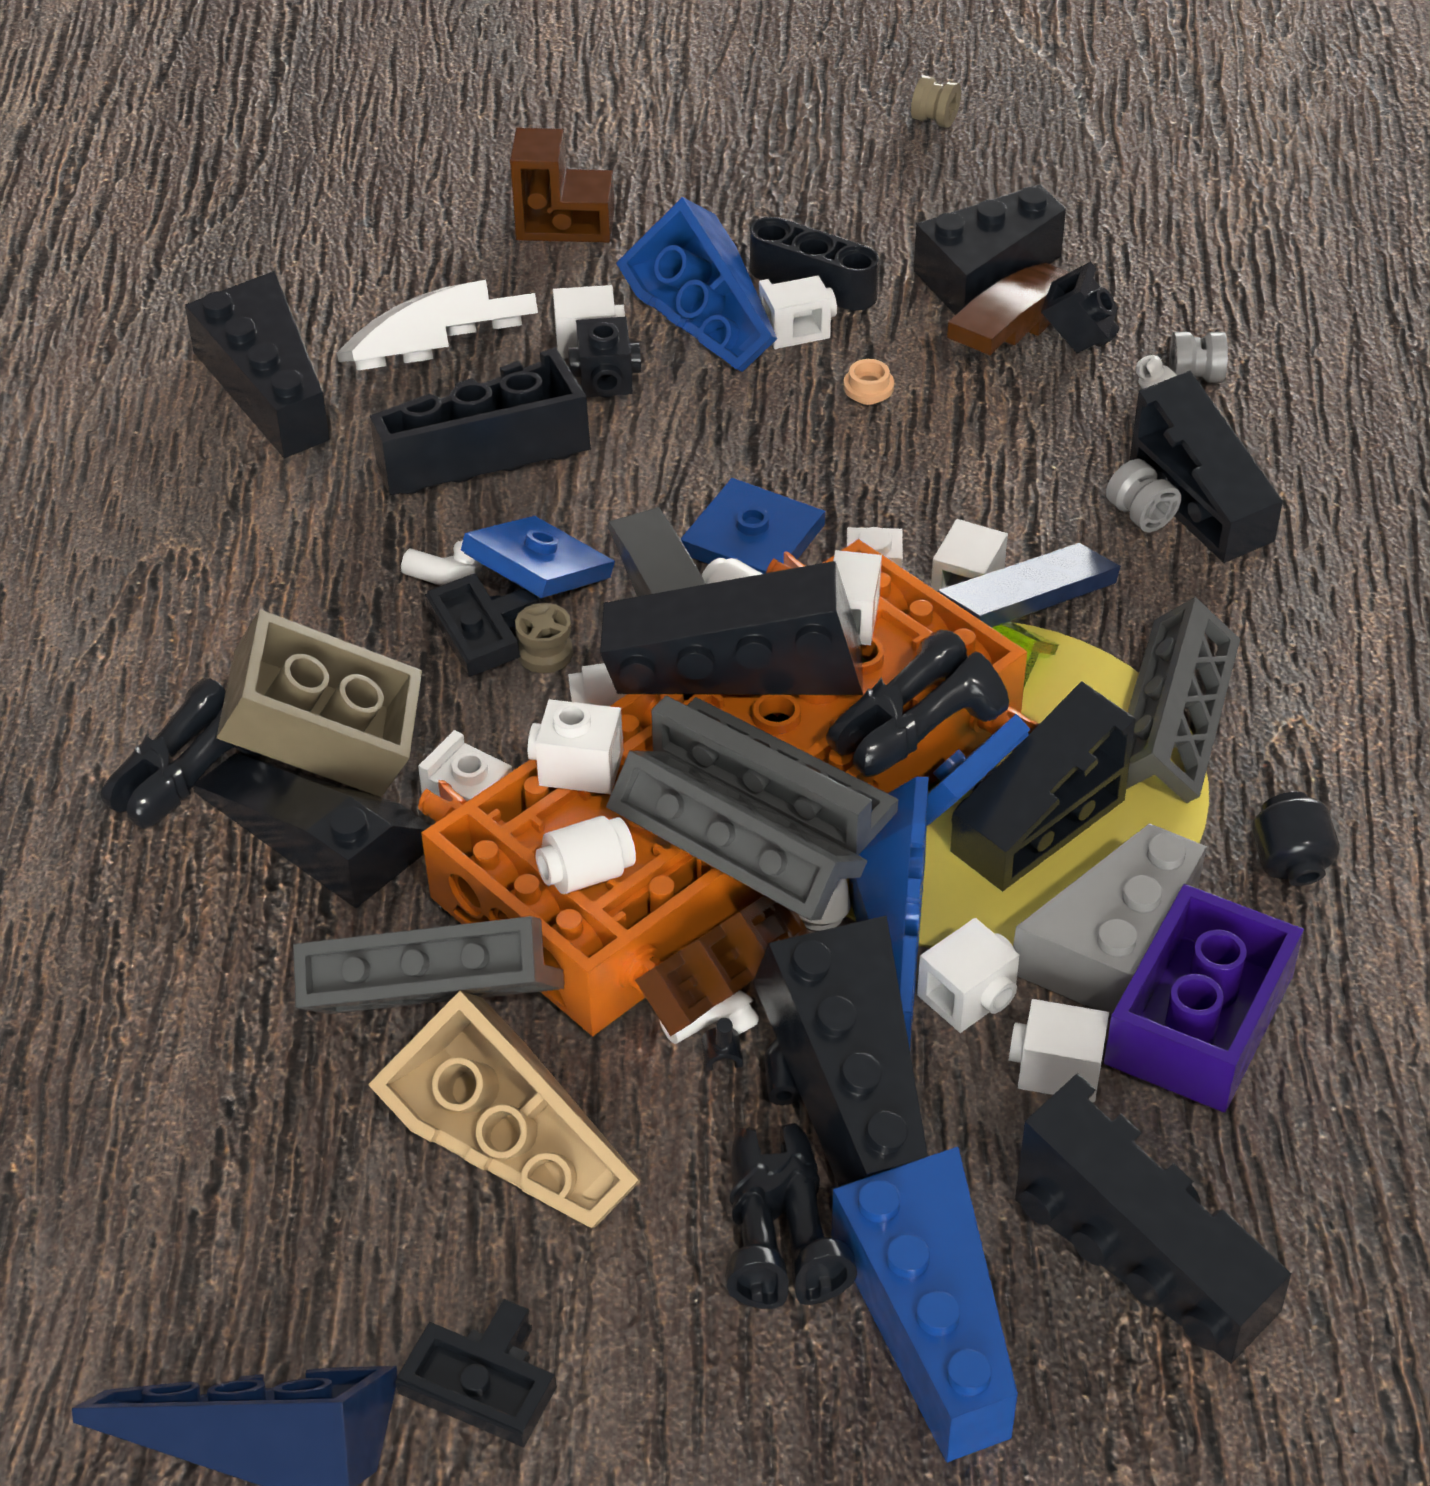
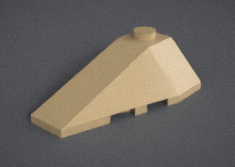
(499, 1108)

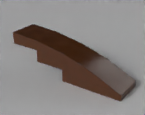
(1005, 310)
(716, 963)

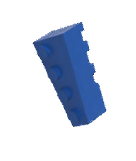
(932, 1297)

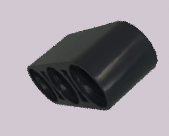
(793, 251)

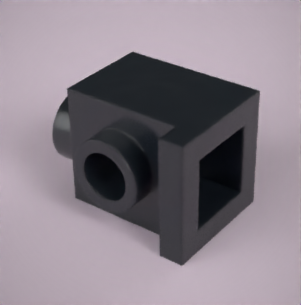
(1081, 309)

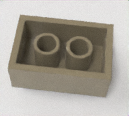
(320, 704)

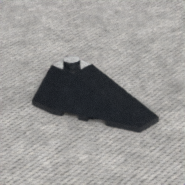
(324, 828)

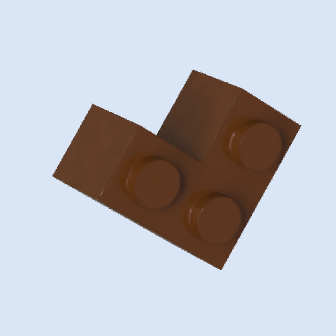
(555, 200)

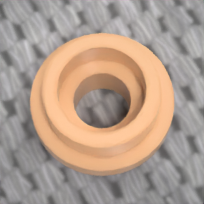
(869, 382)

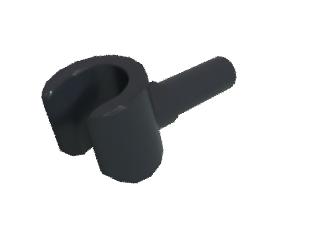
(721, 1043)

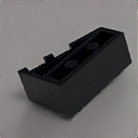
(984, 243)
(1195, 449)

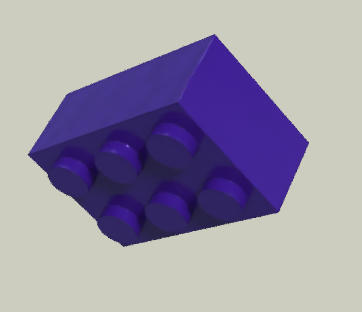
(1203, 997)

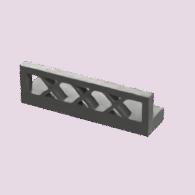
(1168, 686)
(773, 772)
(732, 832)
(423, 966)

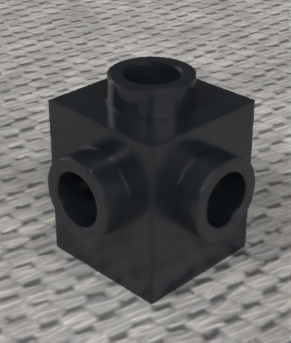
(604, 357)

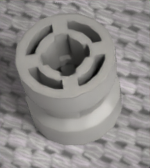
(1203, 356)
(1147, 499)

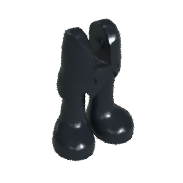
(885, 735)
(149, 780)
(759, 1195)

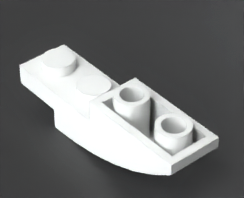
(428, 319)

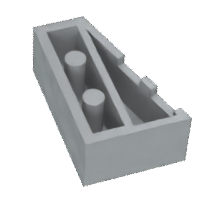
(1103, 923)

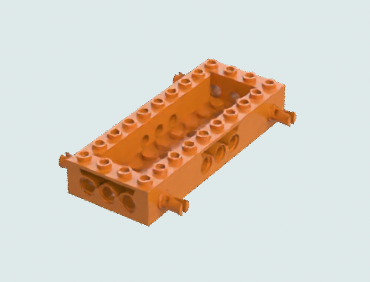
(619, 929)

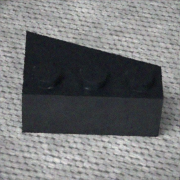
(1046, 789)

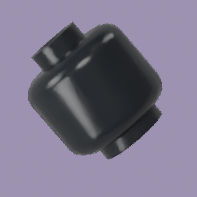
(1295, 838)

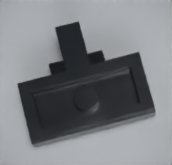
(477, 624)
(481, 1375)

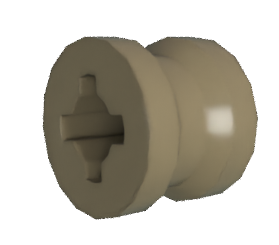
(936, 101)
(544, 637)

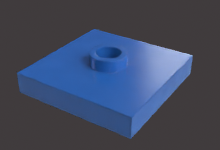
(752, 527)
(537, 556)
(961, 773)

